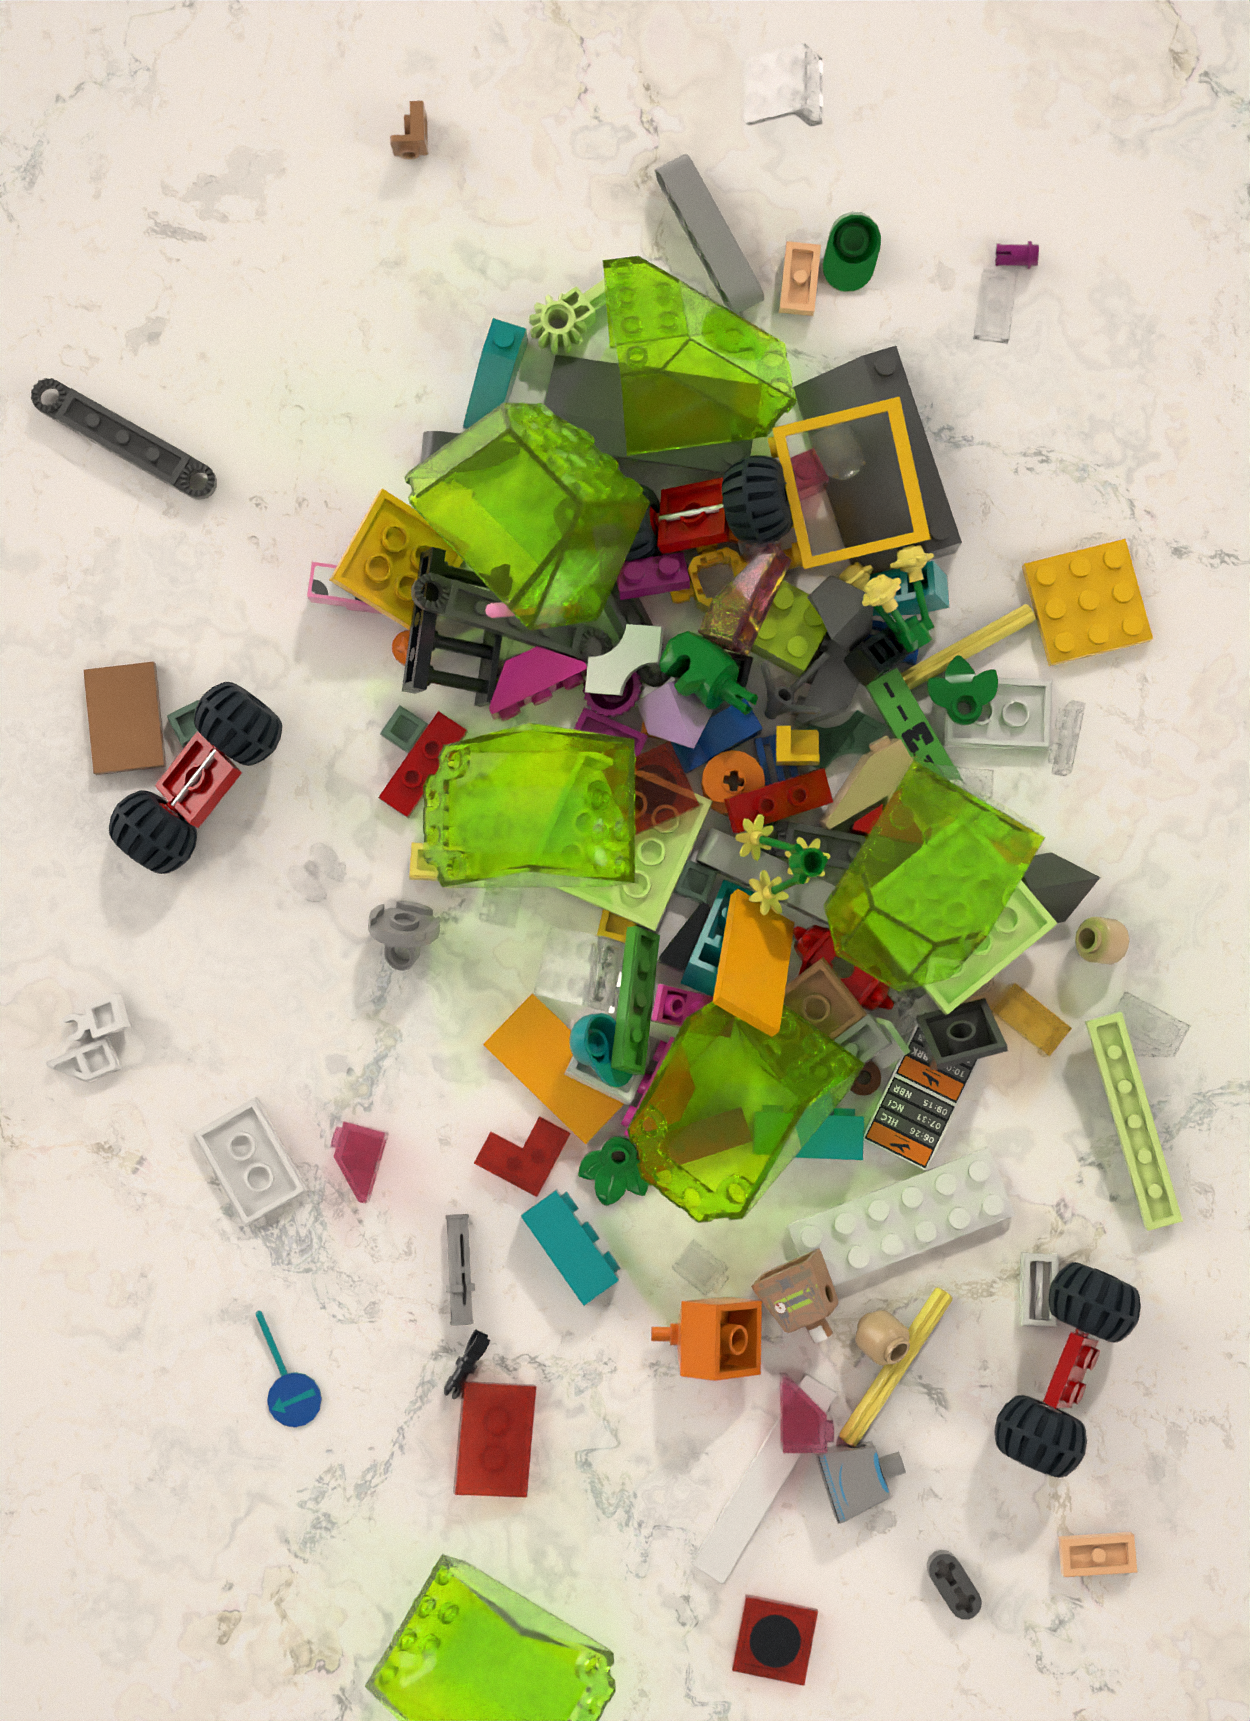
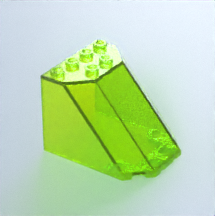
(689, 363)
(532, 810)
(735, 1109)
(488, 1656)

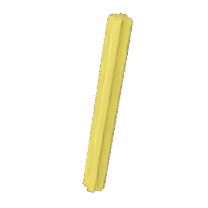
(969, 645)
(892, 1373)

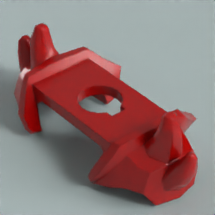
(816, 943)

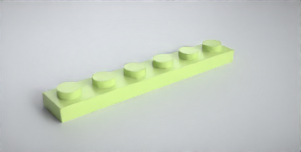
(1133, 1121)

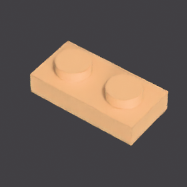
(800, 278)
(1097, 1554)

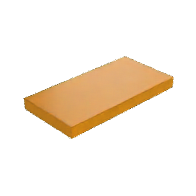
(754, 964)
(537, 1052)

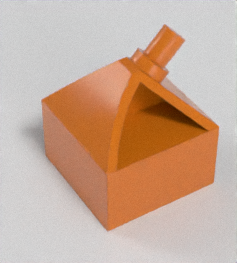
(716, 1338)

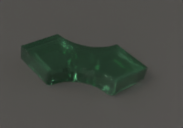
(848, 738)

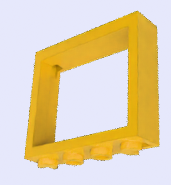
(779, 448)

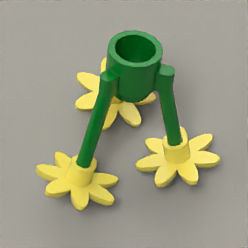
(803, 863)

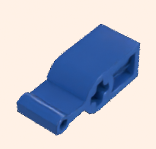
(721, 734)

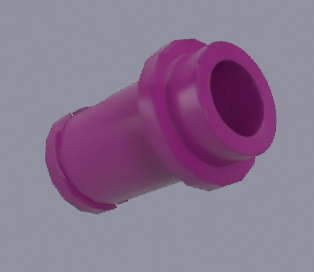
(1017, 254)

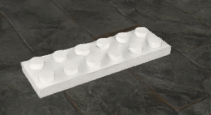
(906, 1217)

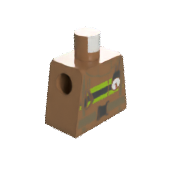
(799, 1295)

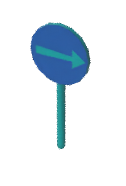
(294, 1396)

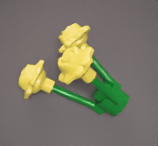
(881, 593)

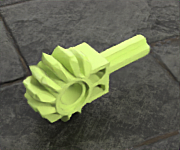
(575, 309)

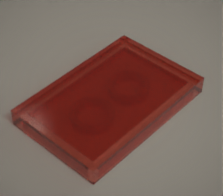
(494, 1439)

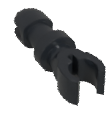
(466, 1365)

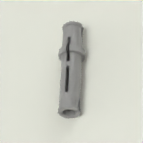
(459, 1270)

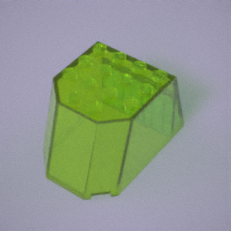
(532, 512)
(928, 878)

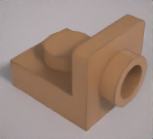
(416, 133)

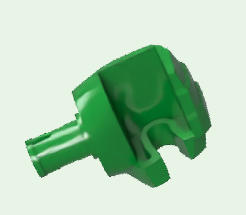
(710, 674)

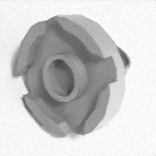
(405, 926)

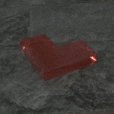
(528, 1165)

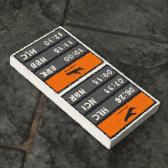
(917, 1105)

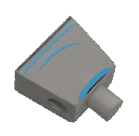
(857, 1477)

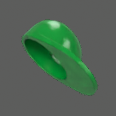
(851, 251)

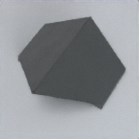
(843, 612)
(1058, 884)

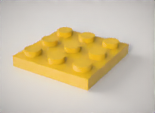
(386, 557)
(1087, 602)

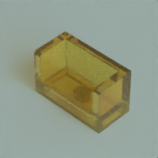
(1030, 1019)

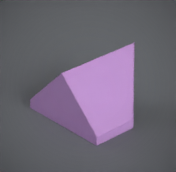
(674, 716)

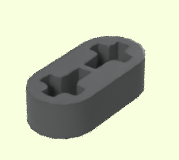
(960, 1580)

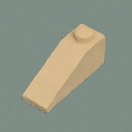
(868, 781)

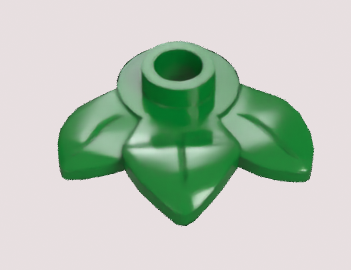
(963, 685)
(611, 1175)

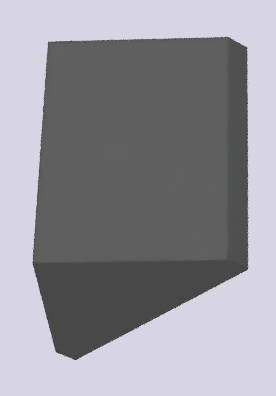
(961, 1035)

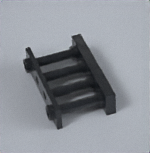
(425, 639)

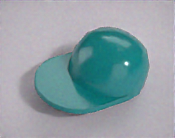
(592, 1046)

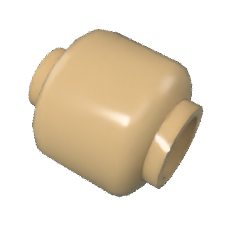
(1102, 940)
(882, 1337)

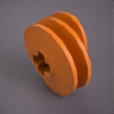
(721, 768)

